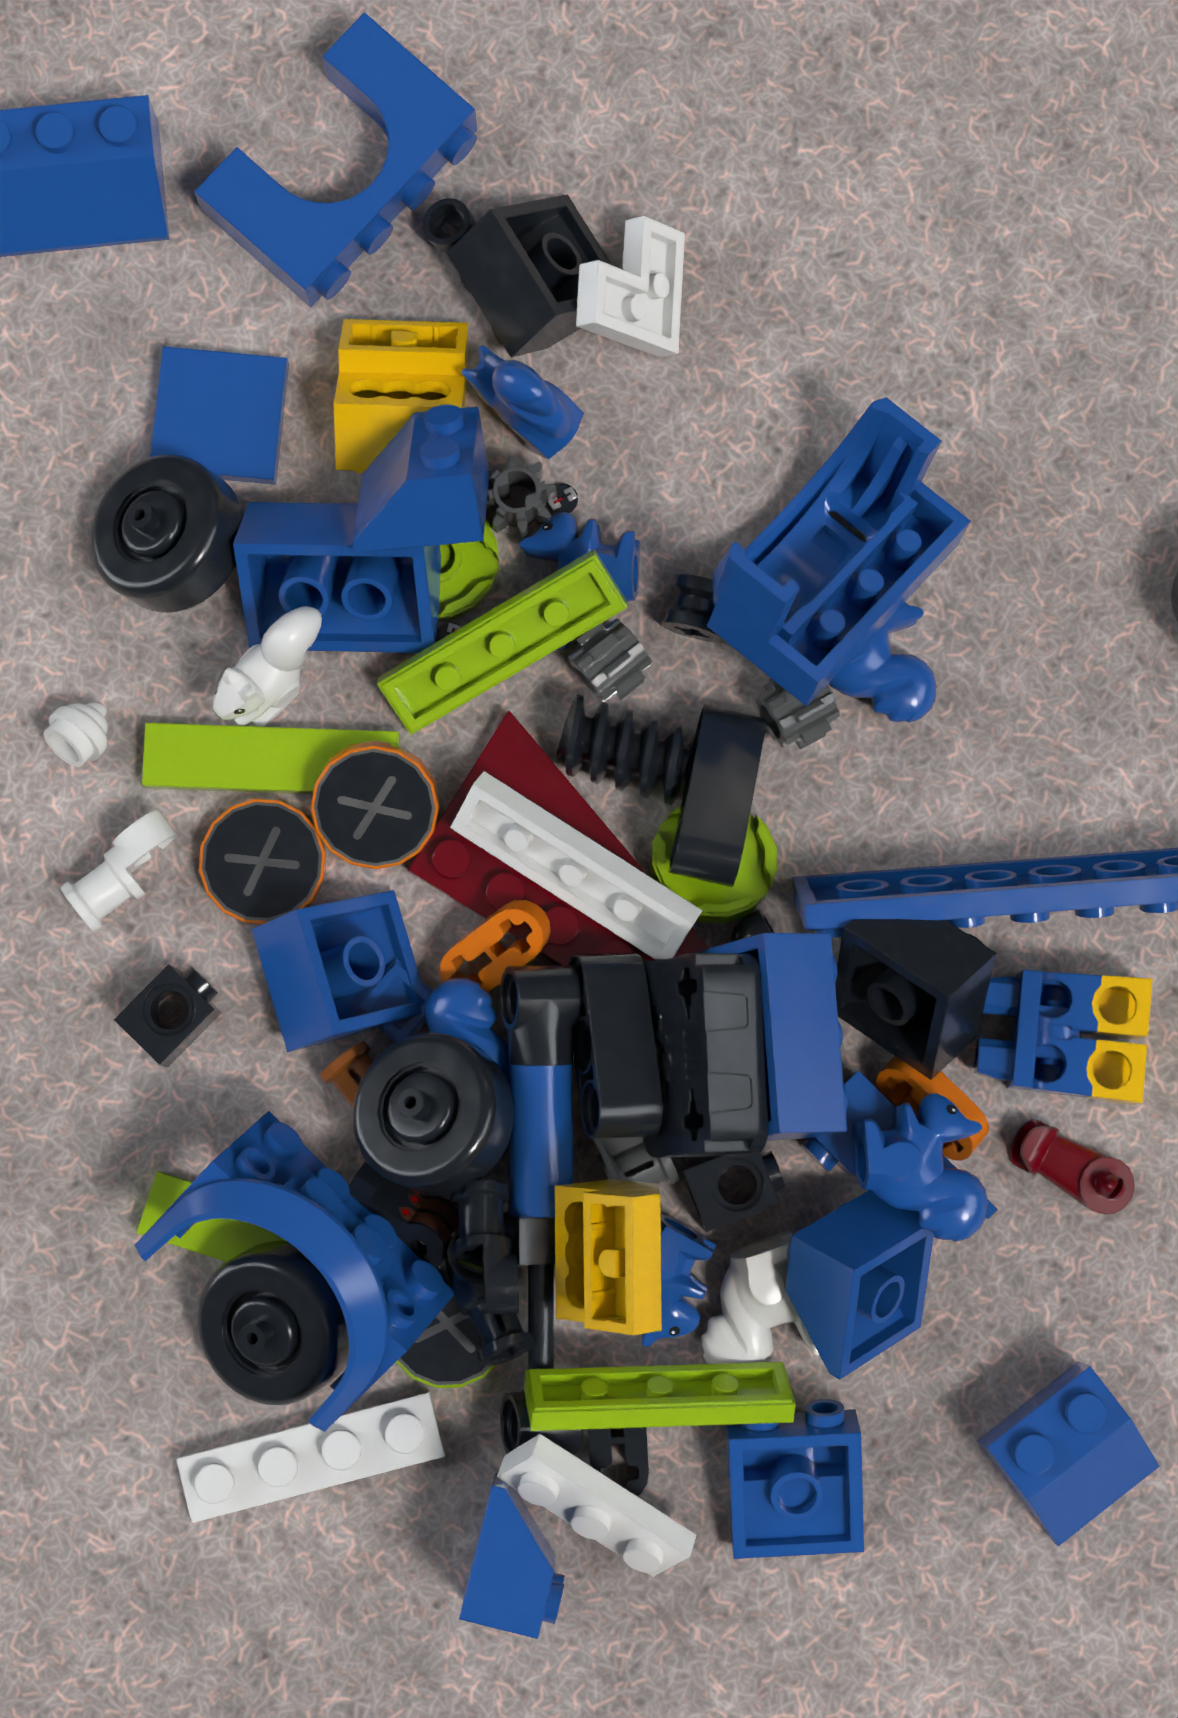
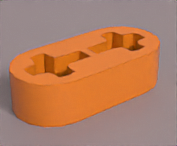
(486, 938)
(906, 1085)

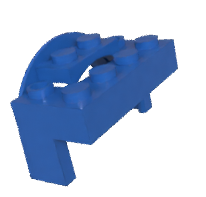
(809, 587)
(376, 1277)

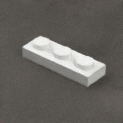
(596, 1506)

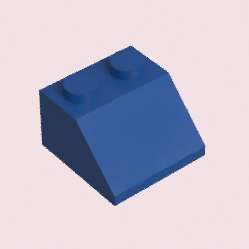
(426, 484)
(327, 959)
(859, 1280)
(1069, 1452)
(512, 1569)

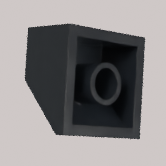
(526, 270)
(913, 987)

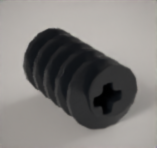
(624, 750)

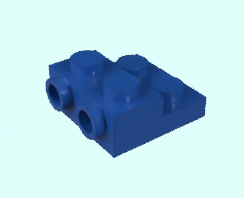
(797, 1484)

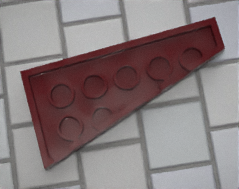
(487, 884)

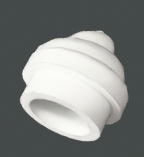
(78, 732)

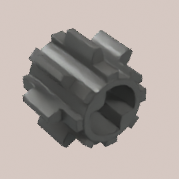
(534, 502)
(610, 660)
(791, 720)

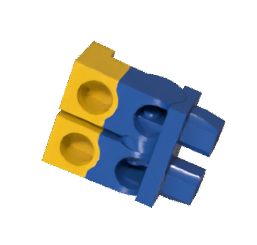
(1047, 1028)

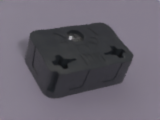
(708, 1054)

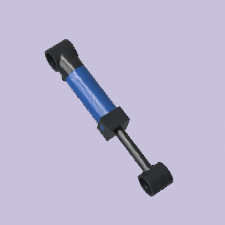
(539, 1018)

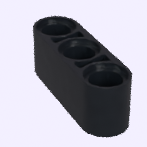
(718, 796)
(616, 1048)

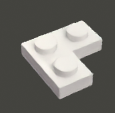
(643, 299)

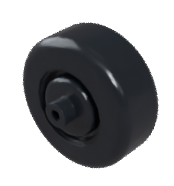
(166, 533)
(433, 1114)
(272, 1325)

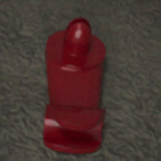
(1081, 1172)

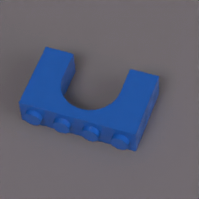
(317, 242)

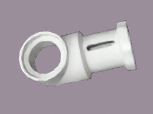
(113, 879)

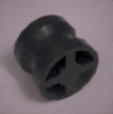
(691, 608)

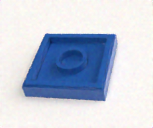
(222, 411)

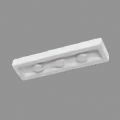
(575, 868)
(309, 1458)

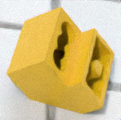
(389, 375)
(609, 1255)

